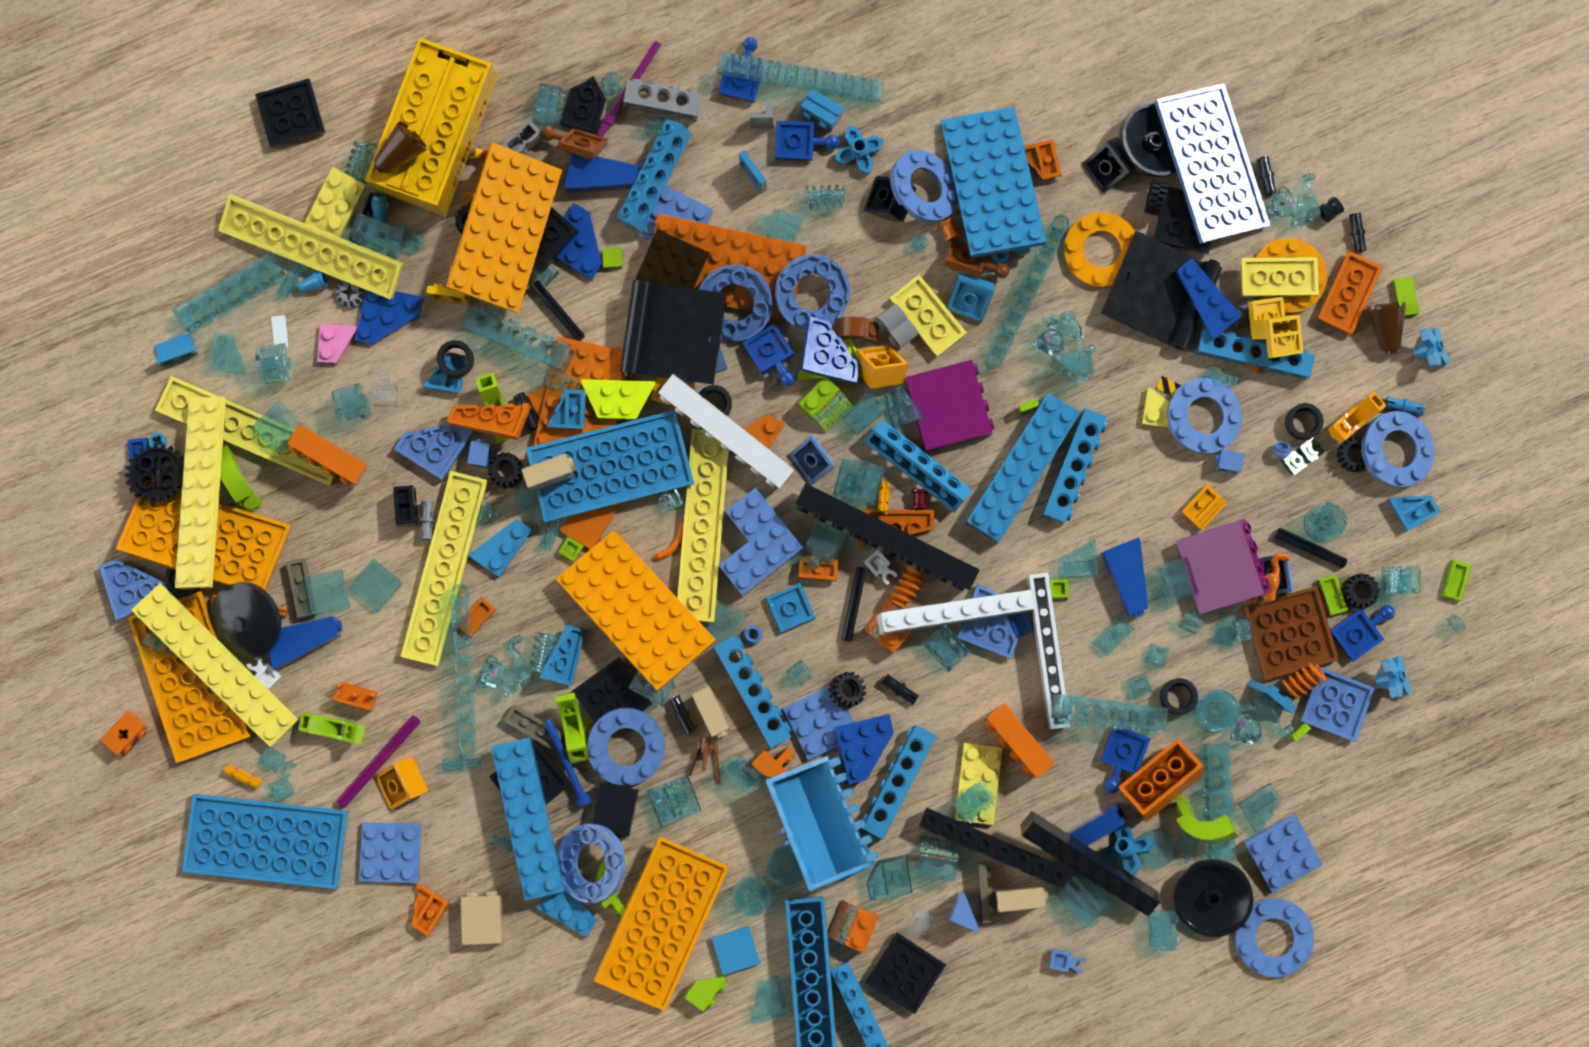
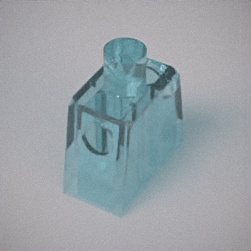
(781, 225)
(825, 543)

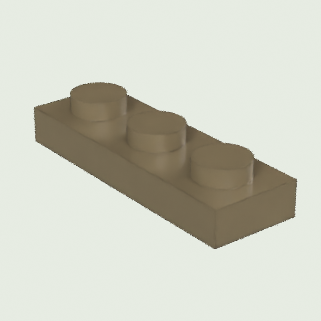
(297, 570)
(530, 726)
(985, 892)

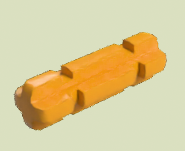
(883, 499)
(242, 776)

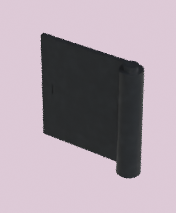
(1153, 294)
(671, 332)

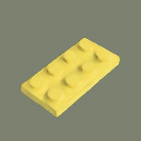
(335, 203)
(1279, 277)
(928, 315)
(977, 764)

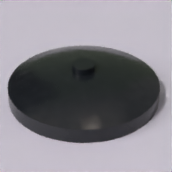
(1145, 142)
(246, 620)
(1213, 898)

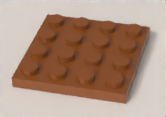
(1290, 633)

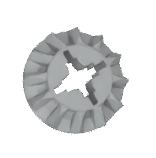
(355, 299)

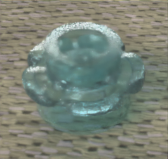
(415, 237)
(919, 238)

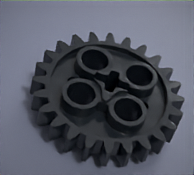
(139, 475)

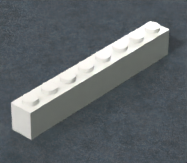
(724, 429)
(955, 612)
(1047, 644)

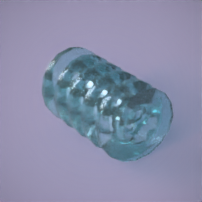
(359, 160)
(825, 196)
(543, 651)

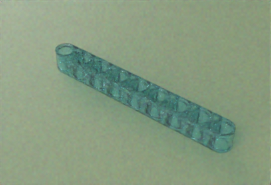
(800, 77)
(1021, 298)
(468, 678)

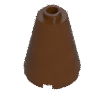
(399, 149)
(1388, 325)

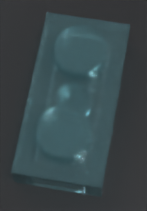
(1113, 635)

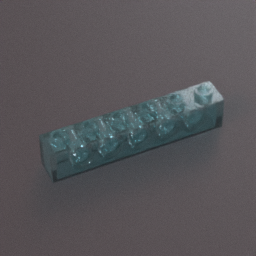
(202, 301)
(474, 316)
(1063, 705)
(1224, 792)

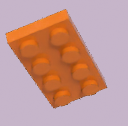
(1349, 293)

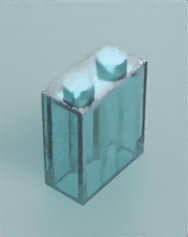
(1084, 900)

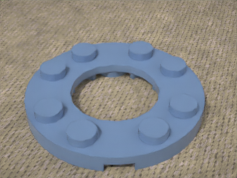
(902, 190)
(802, 266)
(761, 296)
(1178, 416)
(1373, 449)
(620, 719)
(568, 859)
(1302, 938)

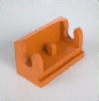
(355, 696)

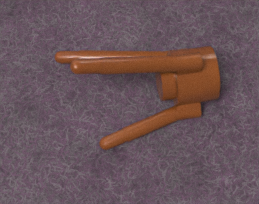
(706, 746)

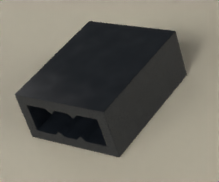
(615, 808)

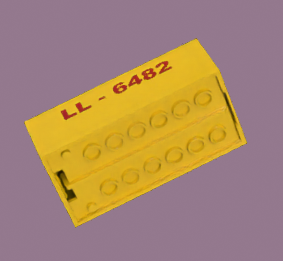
(444, 104)

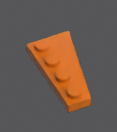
(491, 419)
(907, 520)

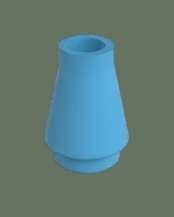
(380, 206)
(314, 282)

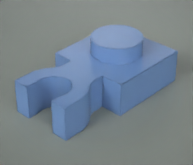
(1062, 961)

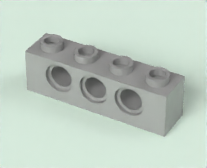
(652, 104)

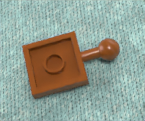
(576, 142)
(959, 259)

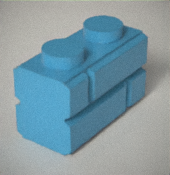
(821, 110)

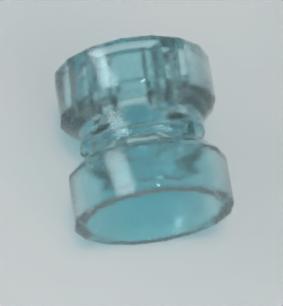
(1242, 629)

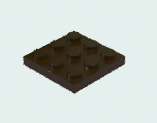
(672, 261)

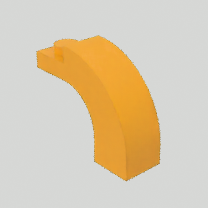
(1356, 417)

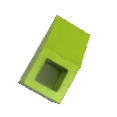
(704, 990)

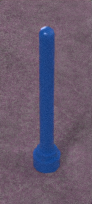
(582, 797)

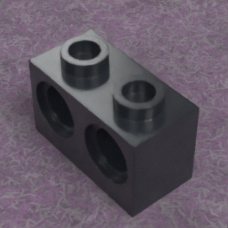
(405, 506)

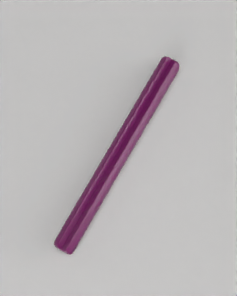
(378, 761)

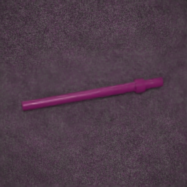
(609, 119)

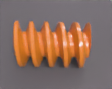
(907, 588)
(1304, 681)

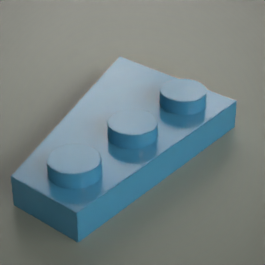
(564, 658)

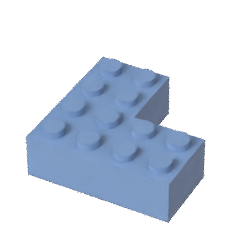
(768, 544)

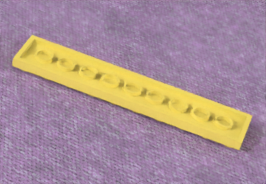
(311, 246)
(237, 428)
(200, 493)
(703, 526)
(444, 568)
(214, 665)

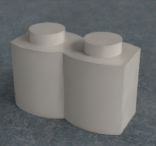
(526, 138)
(897, 326)

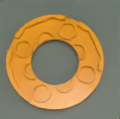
(1073, 247)
(1294, 249)

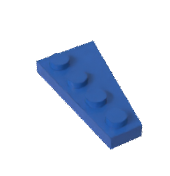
(1212, 305)

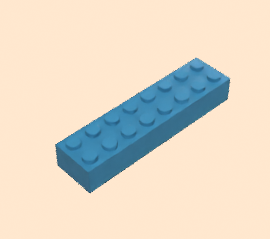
(1022, 468)
(528, 818)
(810, 972)

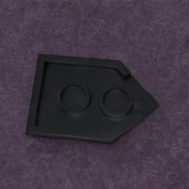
(584, 107)

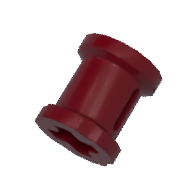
(919, 499)

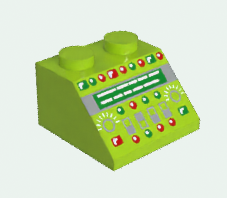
(824, 404)

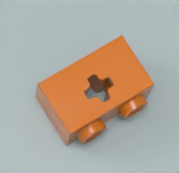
(115, 739)

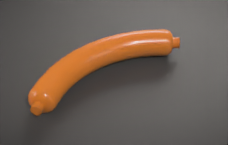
(673, 547)

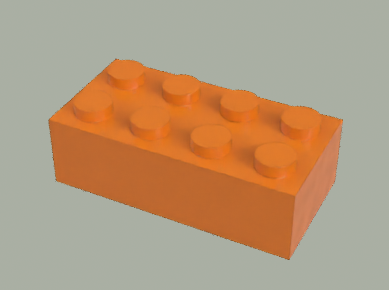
(327, 455)
(1019, 742)
(1162, 780)

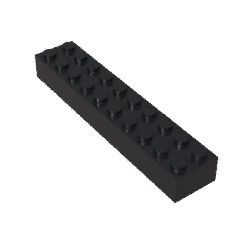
(890, 538)

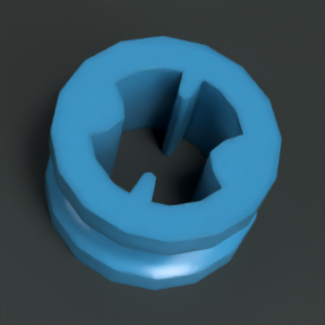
(157, 435)

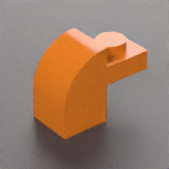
(769, 766)

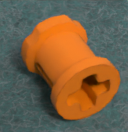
(949, 230)

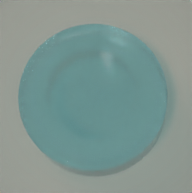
(1456, 623)

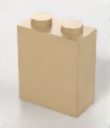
(549, 472)
(711, 712)
(1020, 898)
(482, 918)

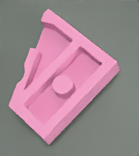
(333, 342)

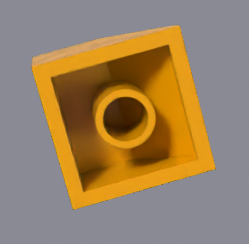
(881, 366)
(401, 783)

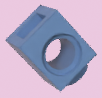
(479, 453)
(1229, 461)

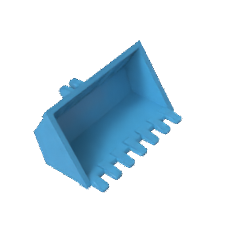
(820, 822)

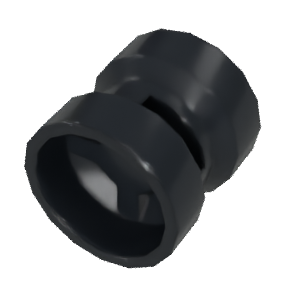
(1330, 209)

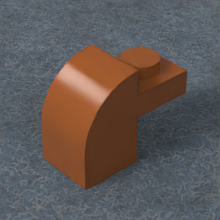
(856, 328)

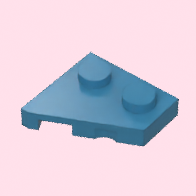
(441, 381)
(570, 410)
(1413, 510)

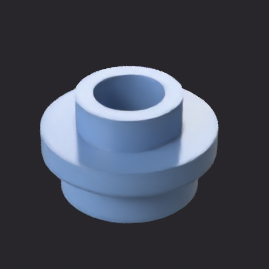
(1281, 449)
(749, 629)

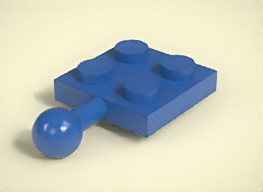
(738, 87)
(797, 139)
(770, 350)
(1358, 633)
(1125, 752)

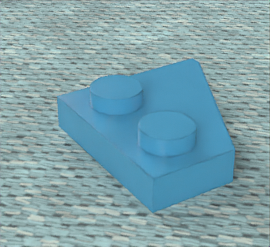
(1281, 701)

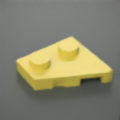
(1155, 410)

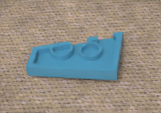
(502, 547)
(568, 911)

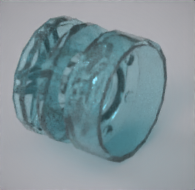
(1220, 701)

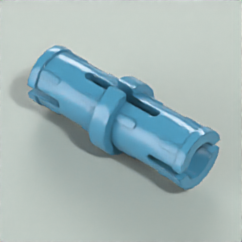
(1404, 405)

